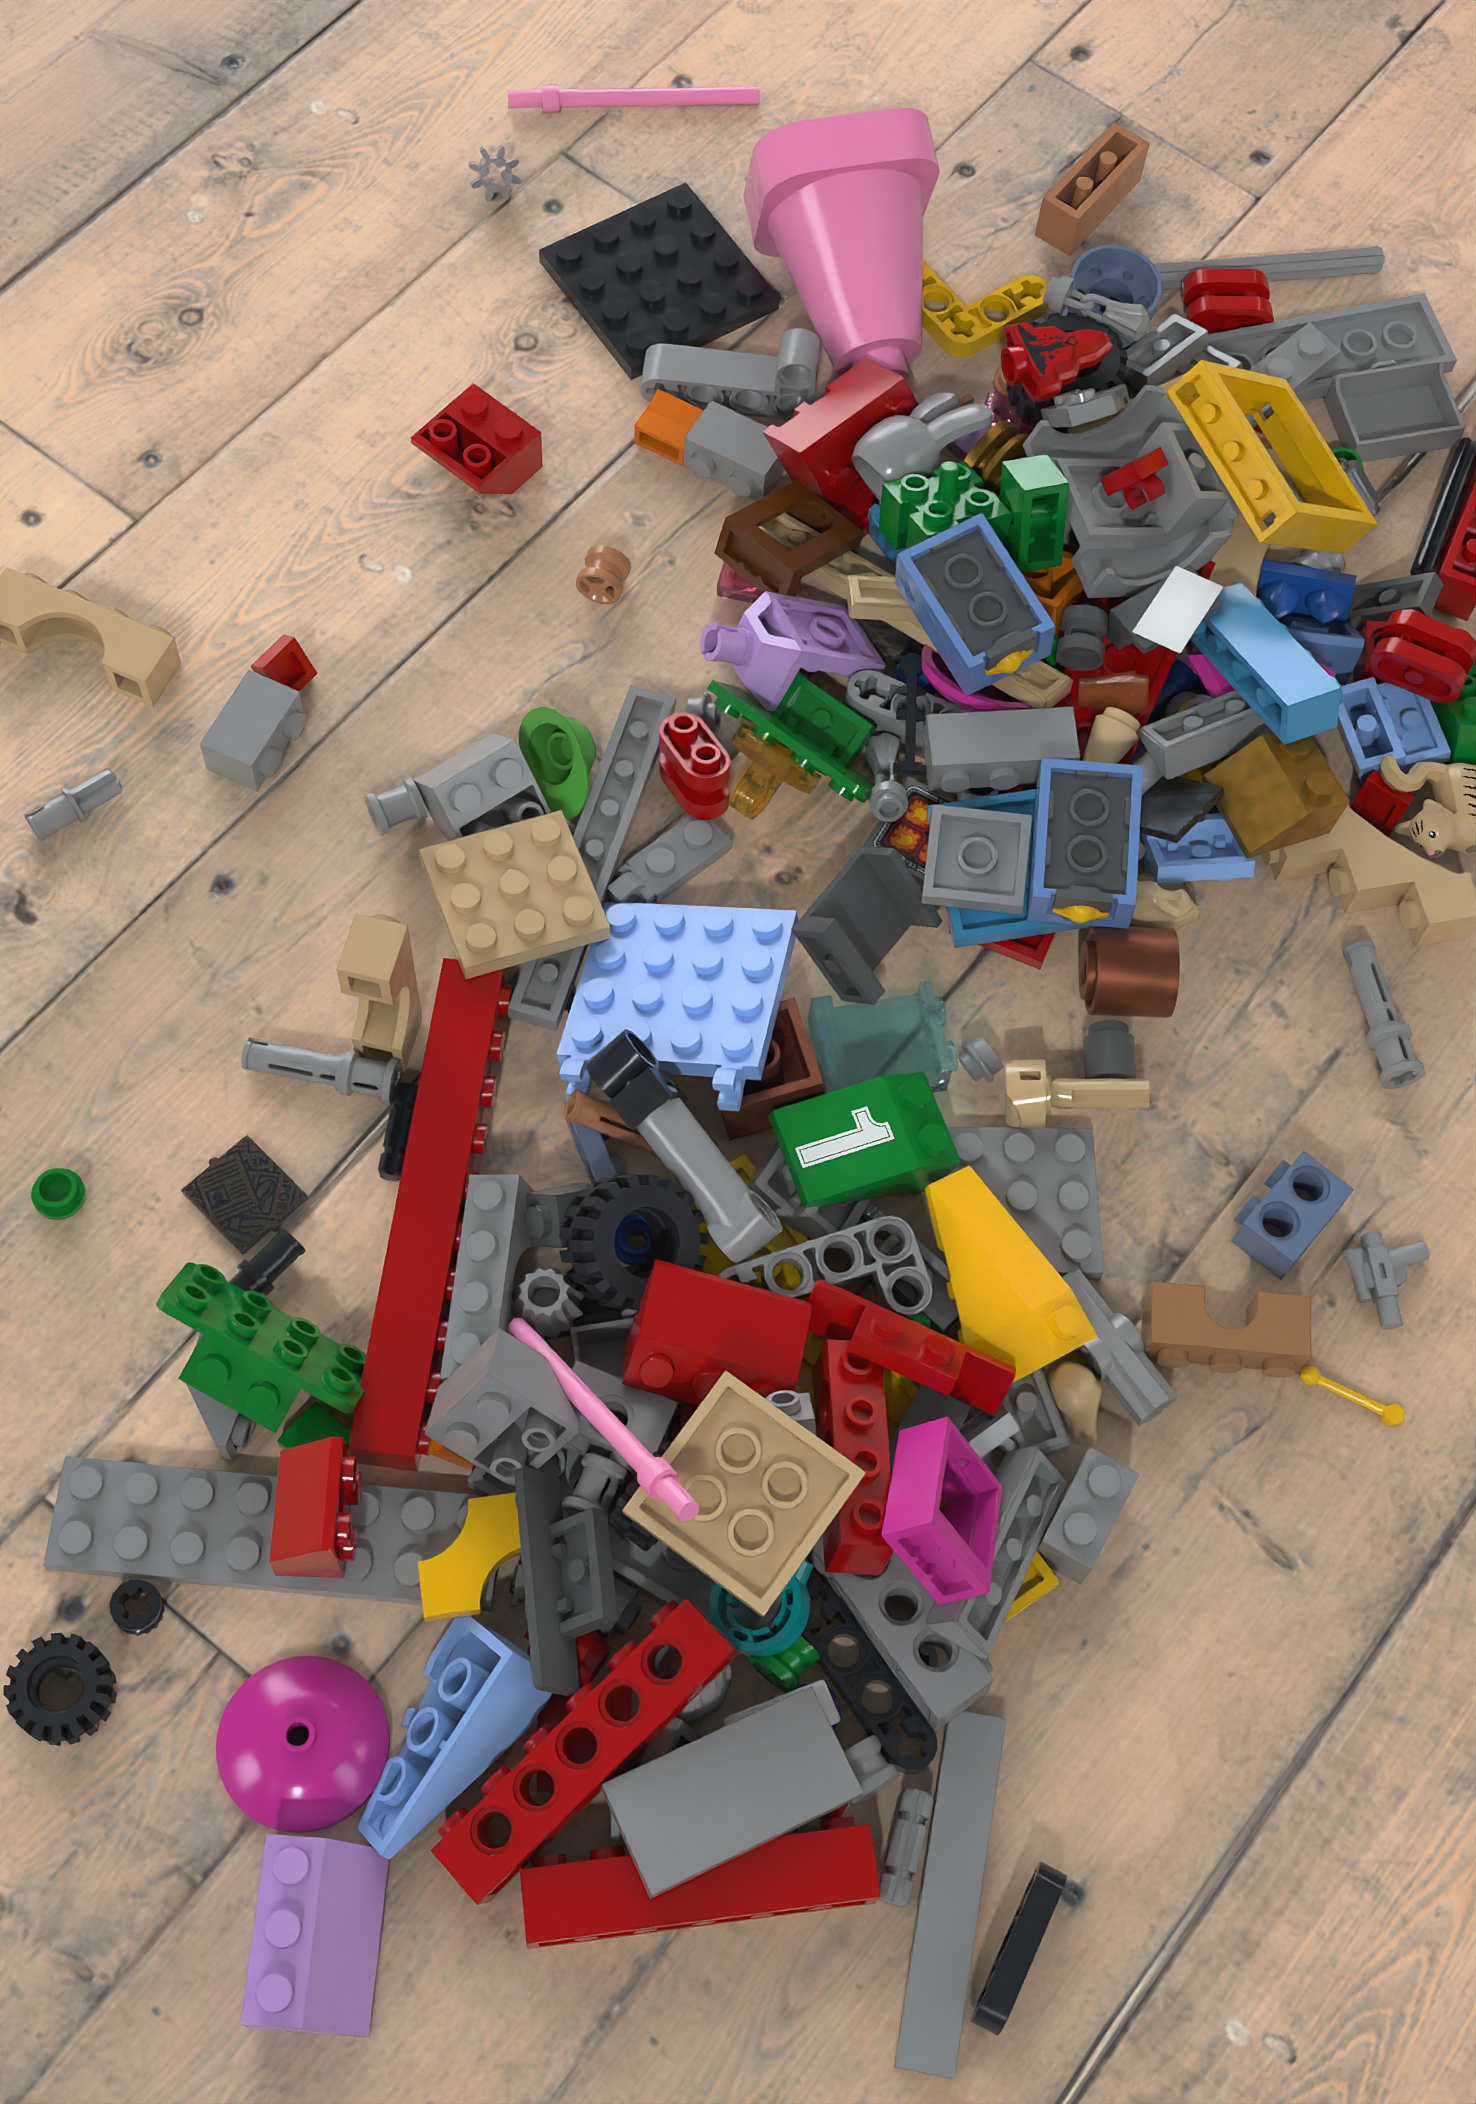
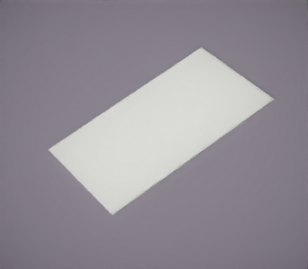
(1177, 609)

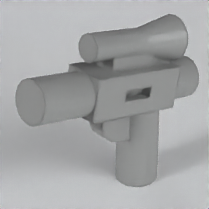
(1381, 1272)

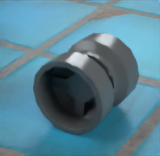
(1082, 636)

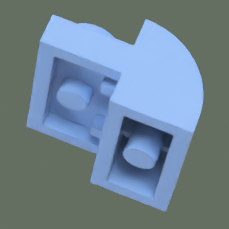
(1389, 722)
(1202, 854)

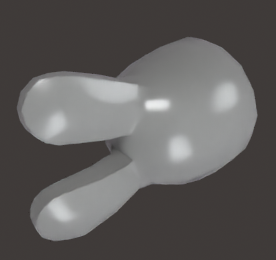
(915, 441)

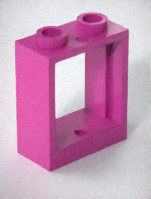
(947, 1551)

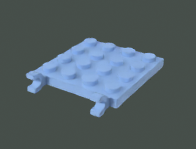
(689, 985)

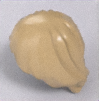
(1163, 905)

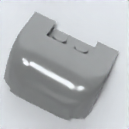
(1136, 548)

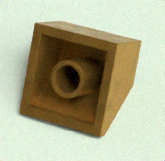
(1277, 794)

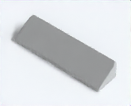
(1202, 734)
(1027, 1505)

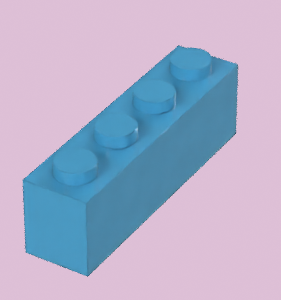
(1269, 667)

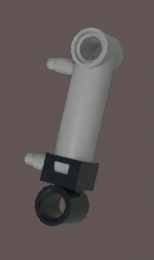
(656, 1108)

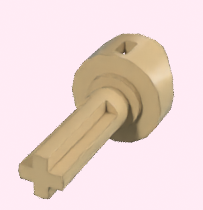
(1033, 1093)

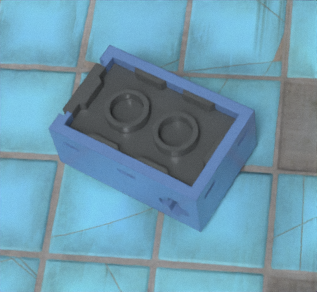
(974, 604)
(1085, 843)

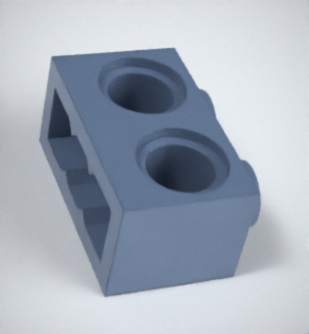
(1296, 1218)

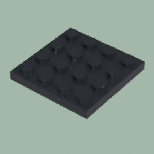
(658, 278)

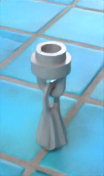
(1126, 319)
(888, 798)

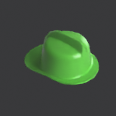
(560, 758)

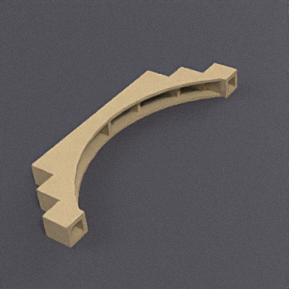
(1361, 861)

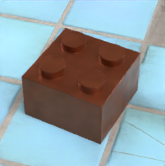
(787, 1076)

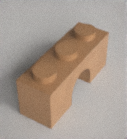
(1182, 1332)

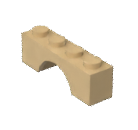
(136, 656)
(381, 972)

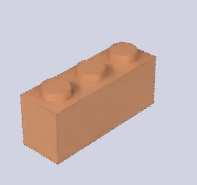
(1091, 189)

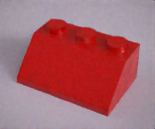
(704, 1324)

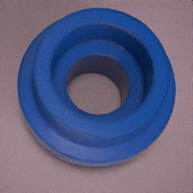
(628, 1227)

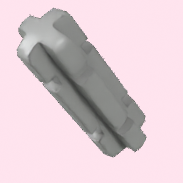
(905, 1847)

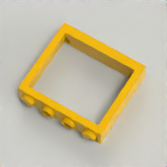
(1219, 398)

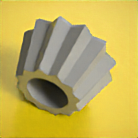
(547, 1302)

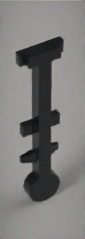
(911, 668)

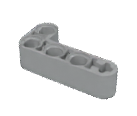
(737, 380)
(876, 699)
(864, 1260)

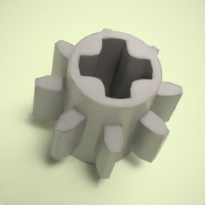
(506, 174)

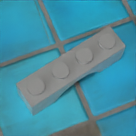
(488, 1254)

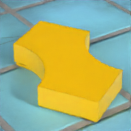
(457, 1577)

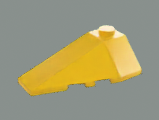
(1002, 1284)

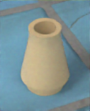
(1111, 736)

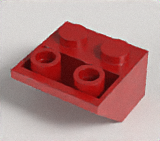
(482, 443)
(313, 1510)

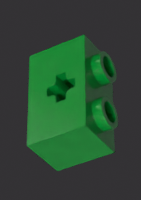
(1038, 507)

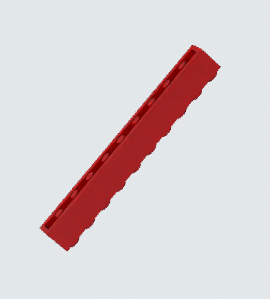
(428, 1219)

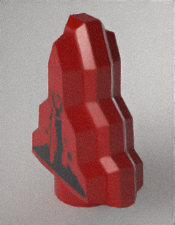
(1048, 357)

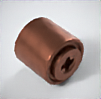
(1130, 971)

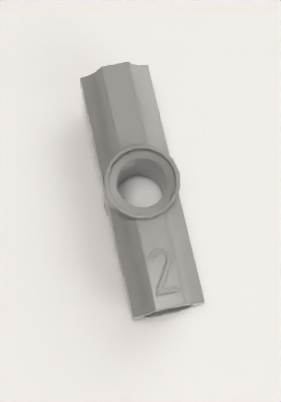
(1119, 1356)

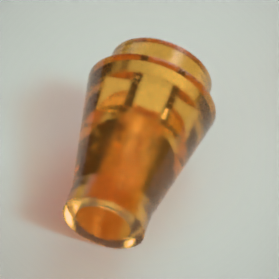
(1118, 690)

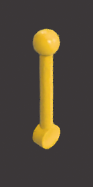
(1391, 1415)

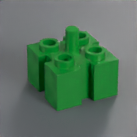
(924, 507)

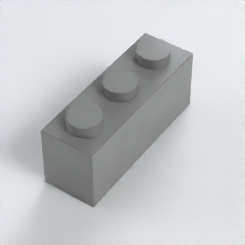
(995, 747)

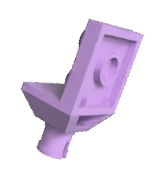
(788, 634)

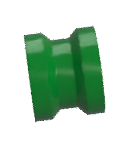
(785, 1667)

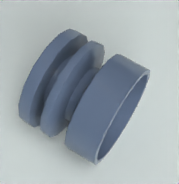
(1119, 276)

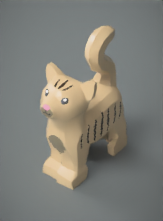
(1450, 817)

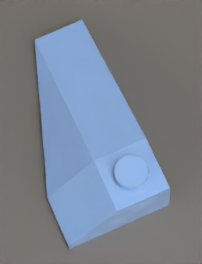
(467, 1718)

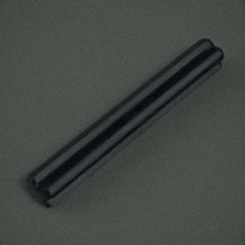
(1446, 508)

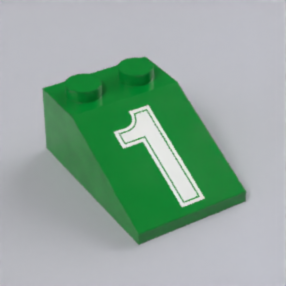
(865, 1141)

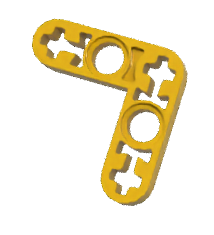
(972, 318)

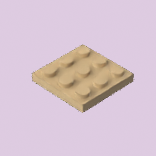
(514, 894)
(760, 1493)

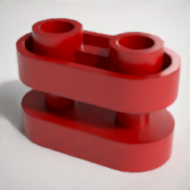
(1227, 299)
(1423, 656)
(694, 766)

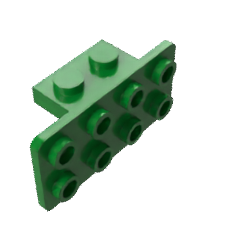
(813, 724)
(255, 1353)

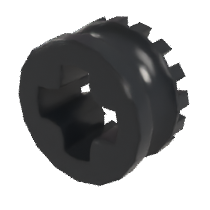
(132, 1590)

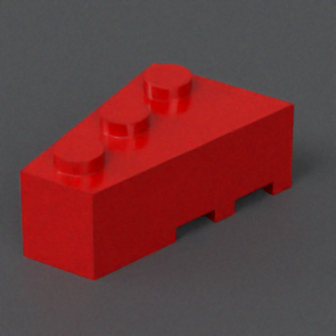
(822, 436)

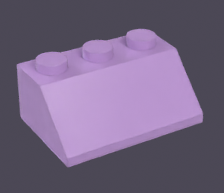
(315, 1937)

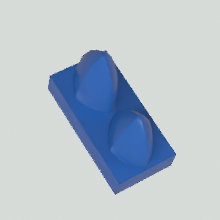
(1305, 591)

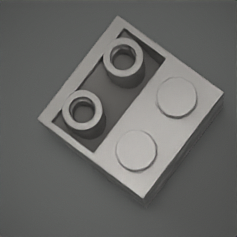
(481, 789)
(503, 1409)

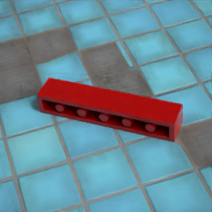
(780, 1878)

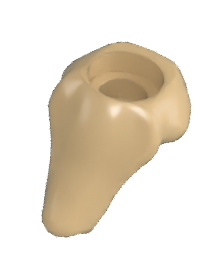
(1077, 1396)

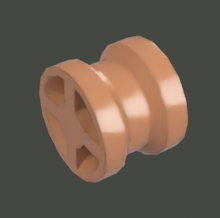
(603, 574)

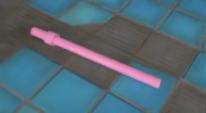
(552, 98)
(652, 1472)

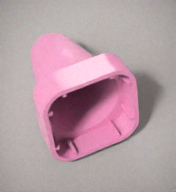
(847, 219)

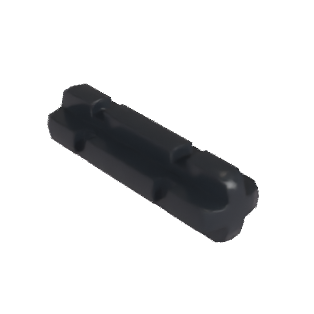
(397, 1131)

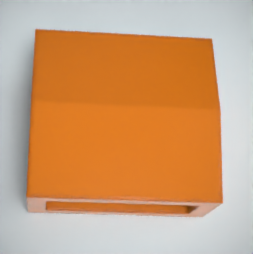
(666, 425)

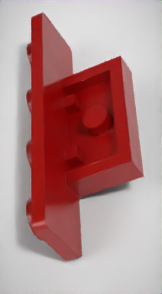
(909, 1348)

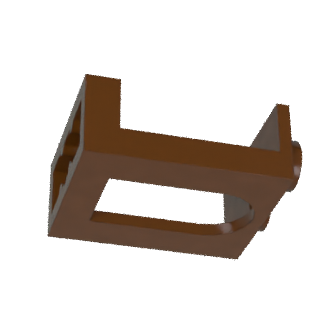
(765, 560)

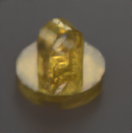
(766, 773)

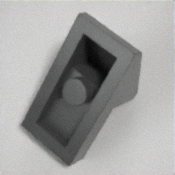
(1382, 598)

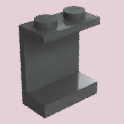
(862, 920)

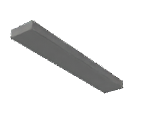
(950, 1896)

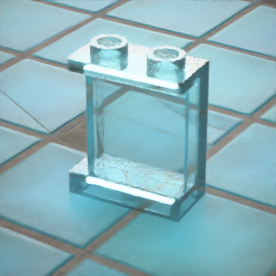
(882, 1039)

